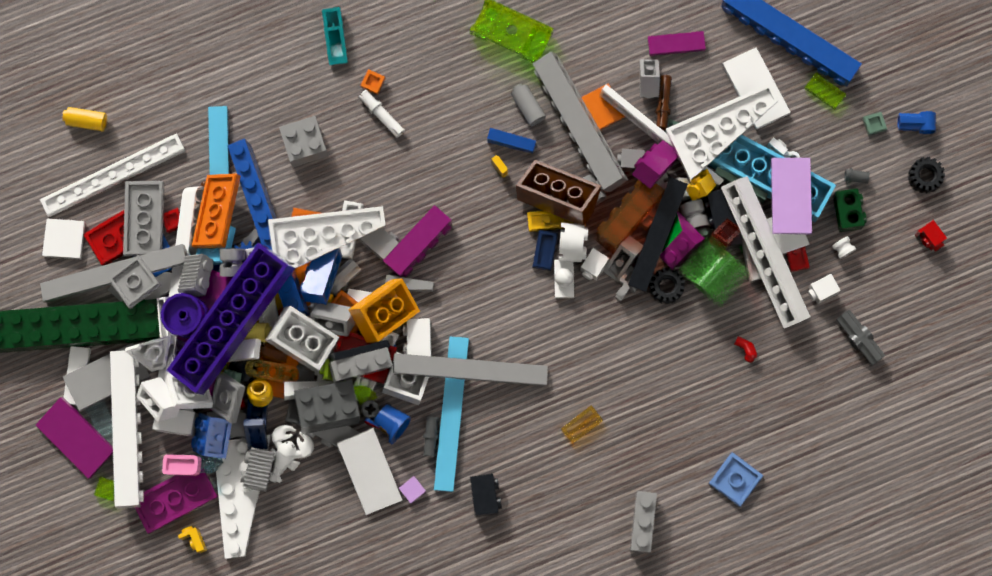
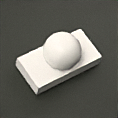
(564, 279)

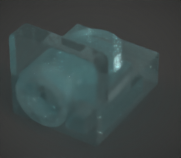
(210, 464)

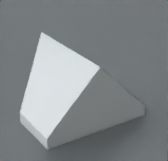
(152, 353)

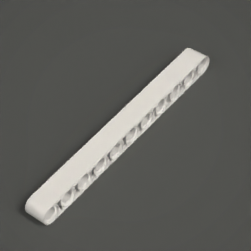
(188, 218)

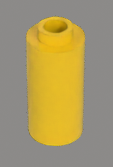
(85, 119)

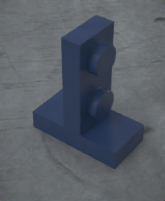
(256, 427)

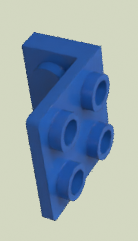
(211, 436)

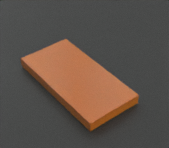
(216, 211)

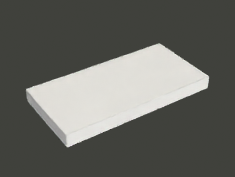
(749, 73)
(369, 471)

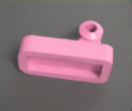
(182, 465)

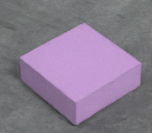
(412, 489)

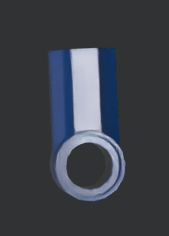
(923, 122)

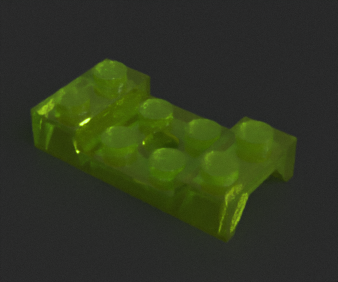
(529, 38)

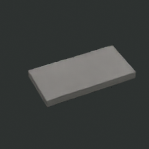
(143, 217)
(93, 381)

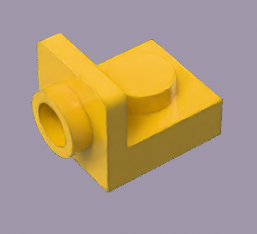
(196, 541)

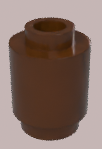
(272, 354)

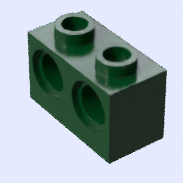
(844, 210)

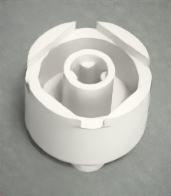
(572, 242)

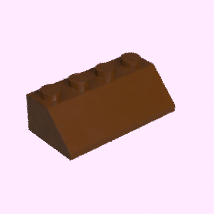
(558, 192)

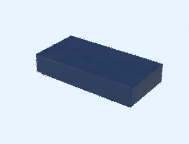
(545, 250)

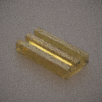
(577, 418)

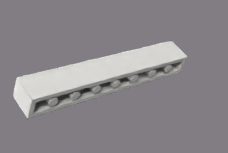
(765, 252)
(125, 431)

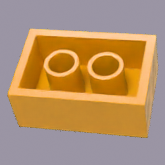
(384, 310)

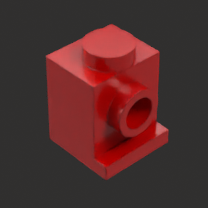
(931, 236)

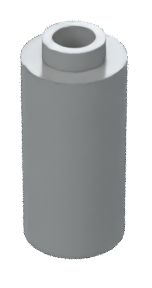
(528, 104)

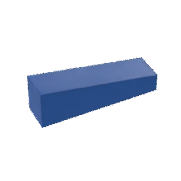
(510, 140)

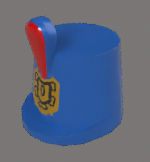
(390, 422)

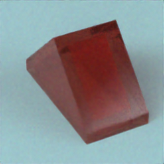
(725, 234)

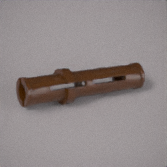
(663, 102)

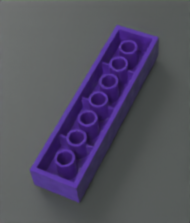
(230, 319)

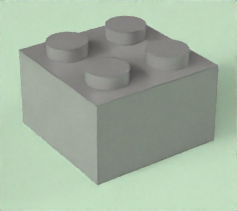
(303, 141)

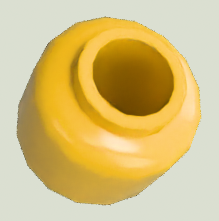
(259, 392)

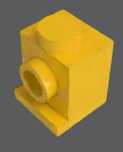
(700, 185)

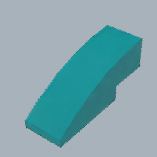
(334, 35)

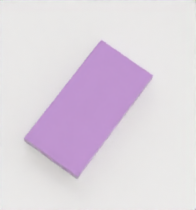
(791, 196)

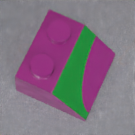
(680, 242)

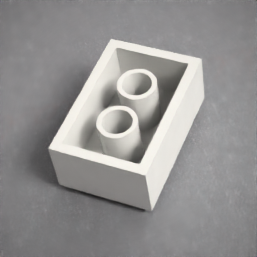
(302, 338)

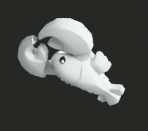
(287, 451)

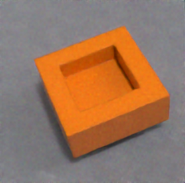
(373, 82)

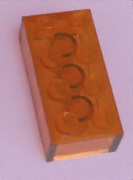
(627, 217)

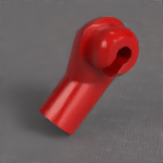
(748, 347)

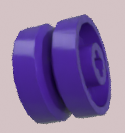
(183, 314)

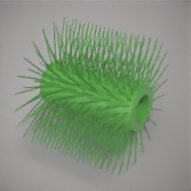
(716, 269)

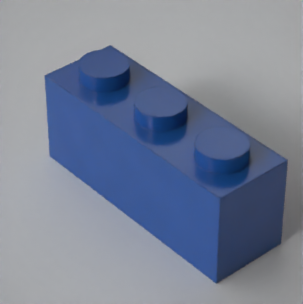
(320, 277)

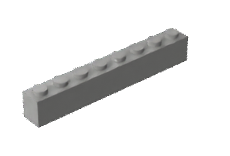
(580, 122)

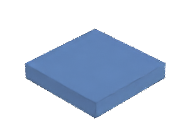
(736, 479)

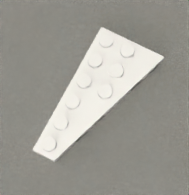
(711, 132)
(314, 235)
(236, 502)

